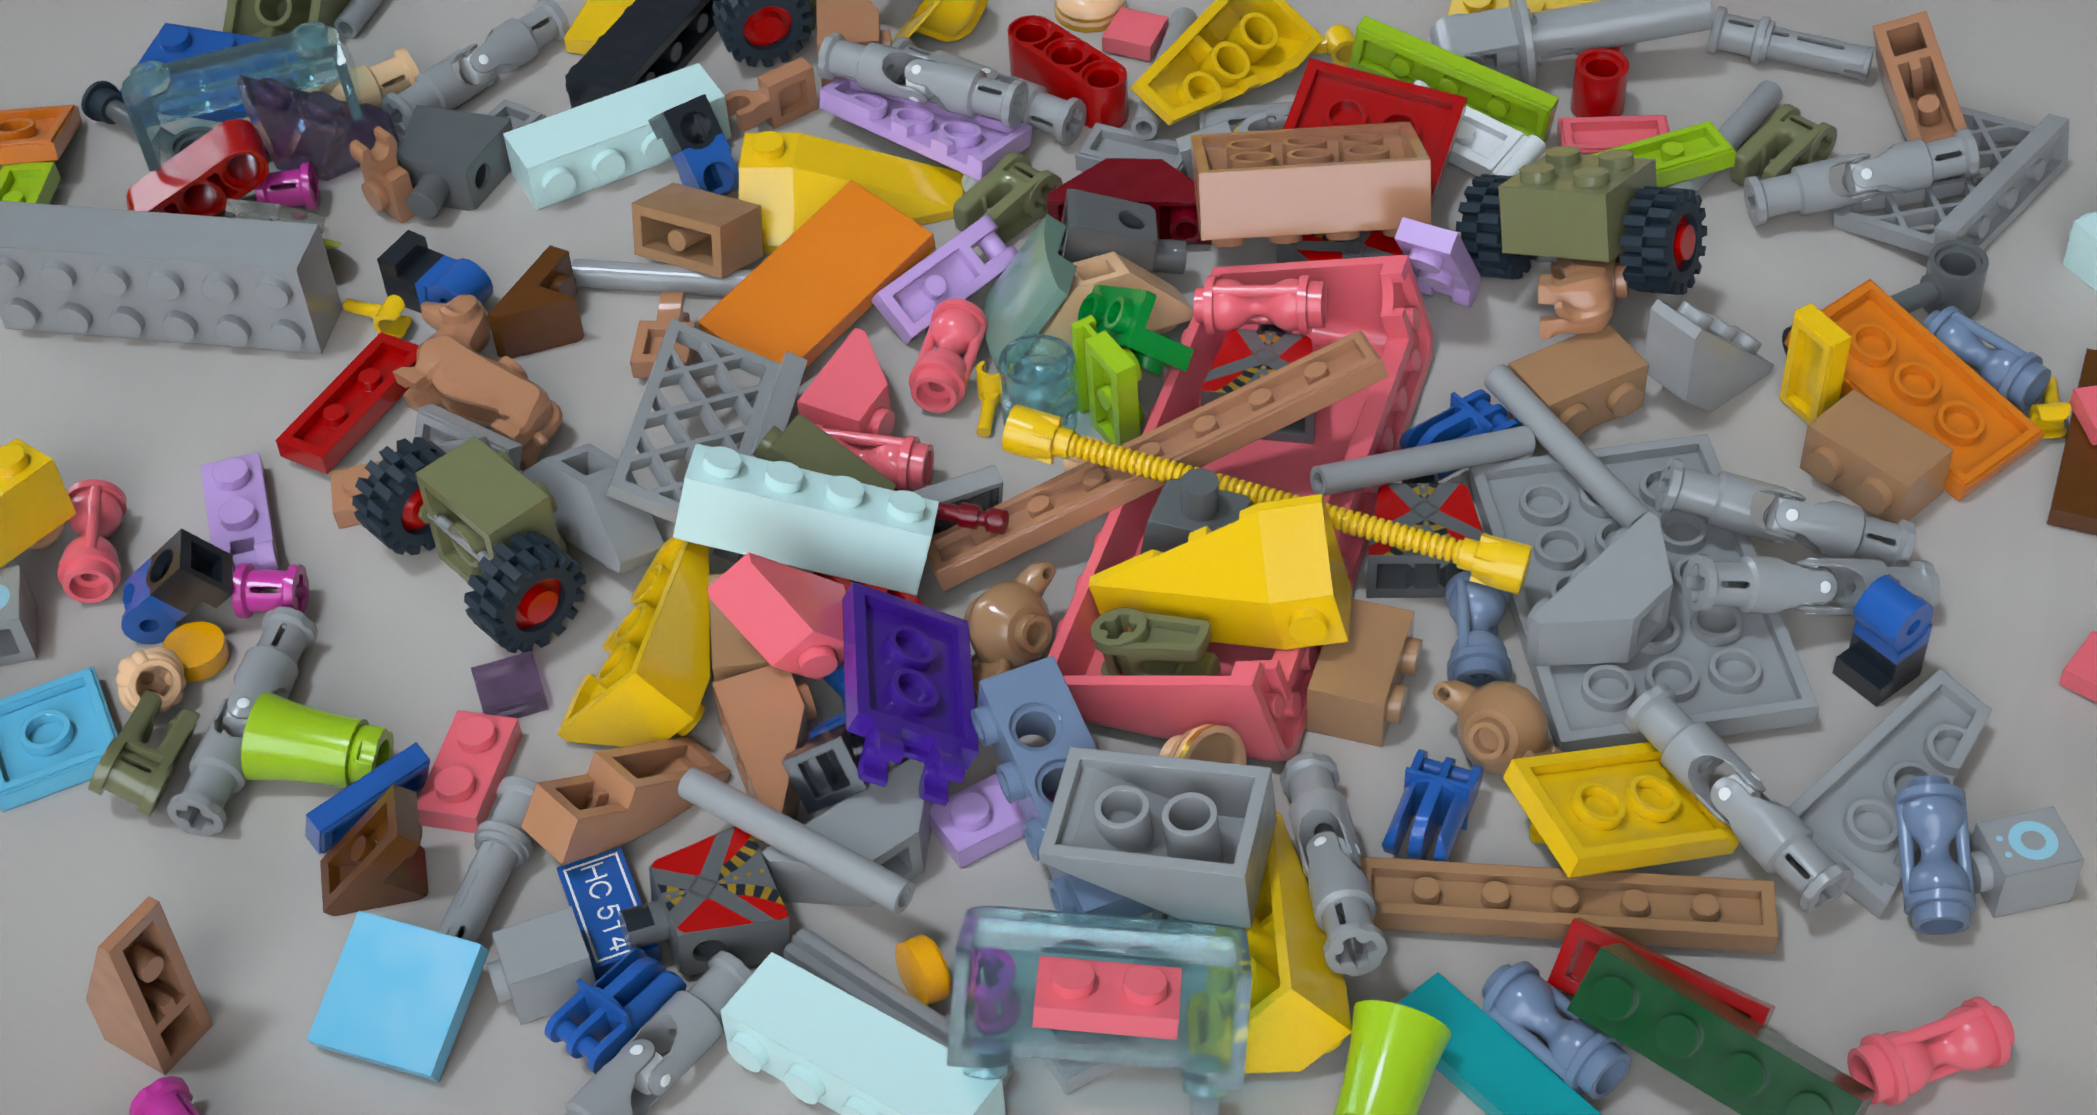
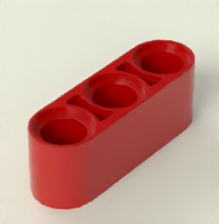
(1069, 69)
(203, 175)

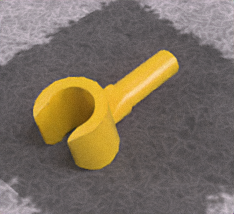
(1338, 44)
(386, 316)
(990, 395)
(2051, 415)

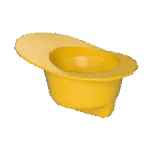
(943, 19)

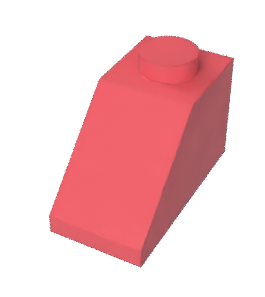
(850, 391)
(784, 614)

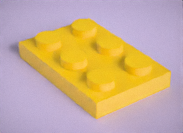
(1614, 810)

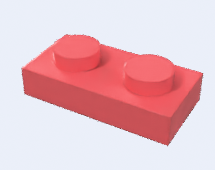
(468, 771)
(1107, 997)

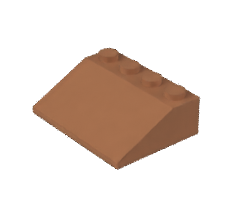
(1309, 182)

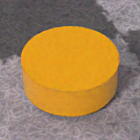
(200, 648)
(923, 969)

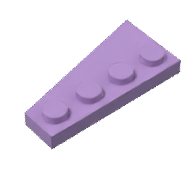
(949, 138)

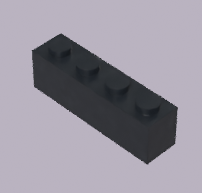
(641, 46)

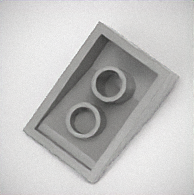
(1165, 831)

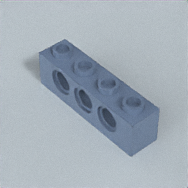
(1040, 703)

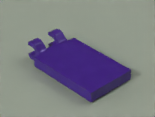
(908, 689)

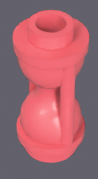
(1287, 304)
(940, 374)
(899, 459)
(90, 562)
(1904, 1062)

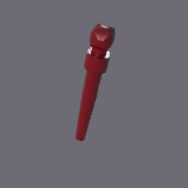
(972, 517)

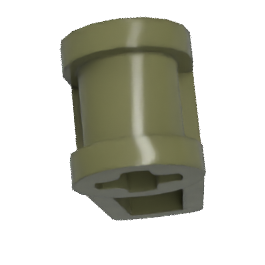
(1782, 144)
(1007, 197)
(1155, 645)
(138, 770)

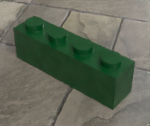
(1709, 1041)

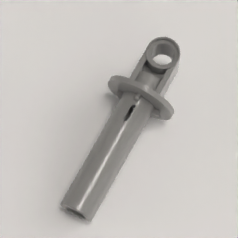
(1518, 40)

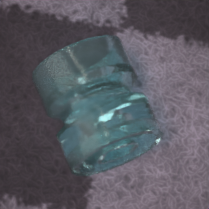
(1039, 375)

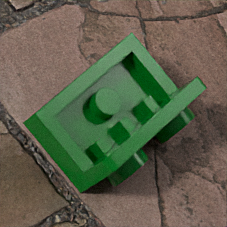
(1124, 317)

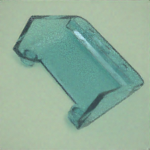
(207, 82)
(998, 978)

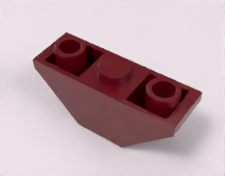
(1143, 182)

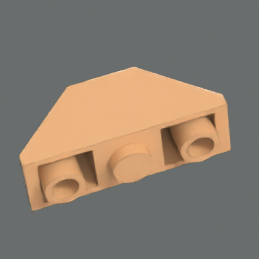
(1115, 270)

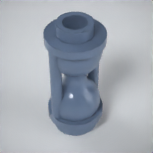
(2006, 367)
(1478, 651)
(1937, 889)
(1575, 1051)

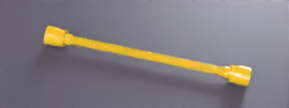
(1491, 560)

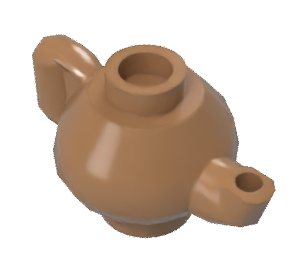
(1010, 623)
(1496, 722)

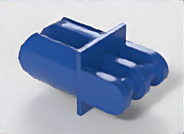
(1464, 418)
(1437, 797)
(612, 1008)

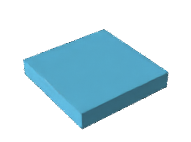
(52, 737)
(398, 995)

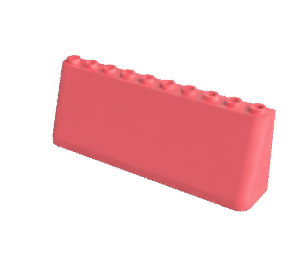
(1260, 688)

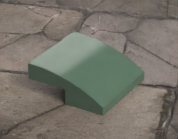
(1028, 288)

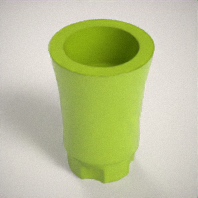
(310, 744)
(1390, 1059)

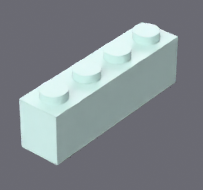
(603, 137)
(805, 518)
(844, 1050)

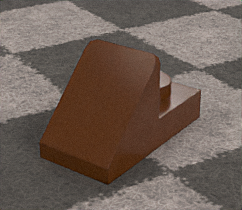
(538, 308)
(377, 858)

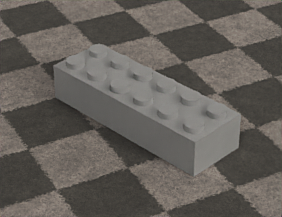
(166, 277)

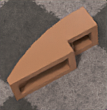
(618, 798)

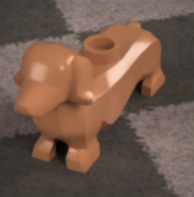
(1582, 295)
(475, 386)

